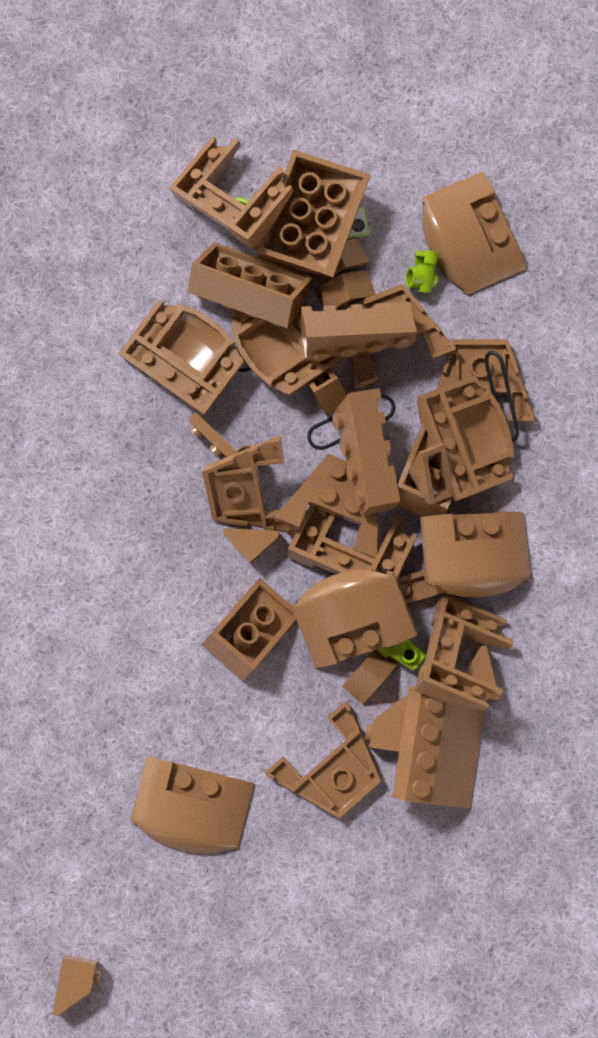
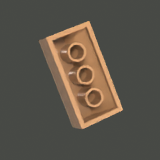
(249, 284)

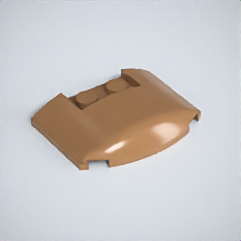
(470, 234)
(277, 352)
(184, 354)
(473, 434)
(475, 553)
(352, 615)
(190, 807)

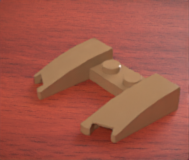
(246, 222)
(313, 547)
(450, 623)

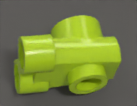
(422, 276)
(397, 653)

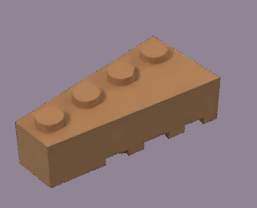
(356, 329)
(366, 452)

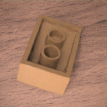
(409, 494)
(250, 629)

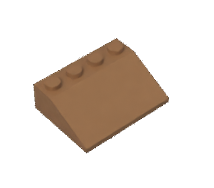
(316, 216)
(437, 752)

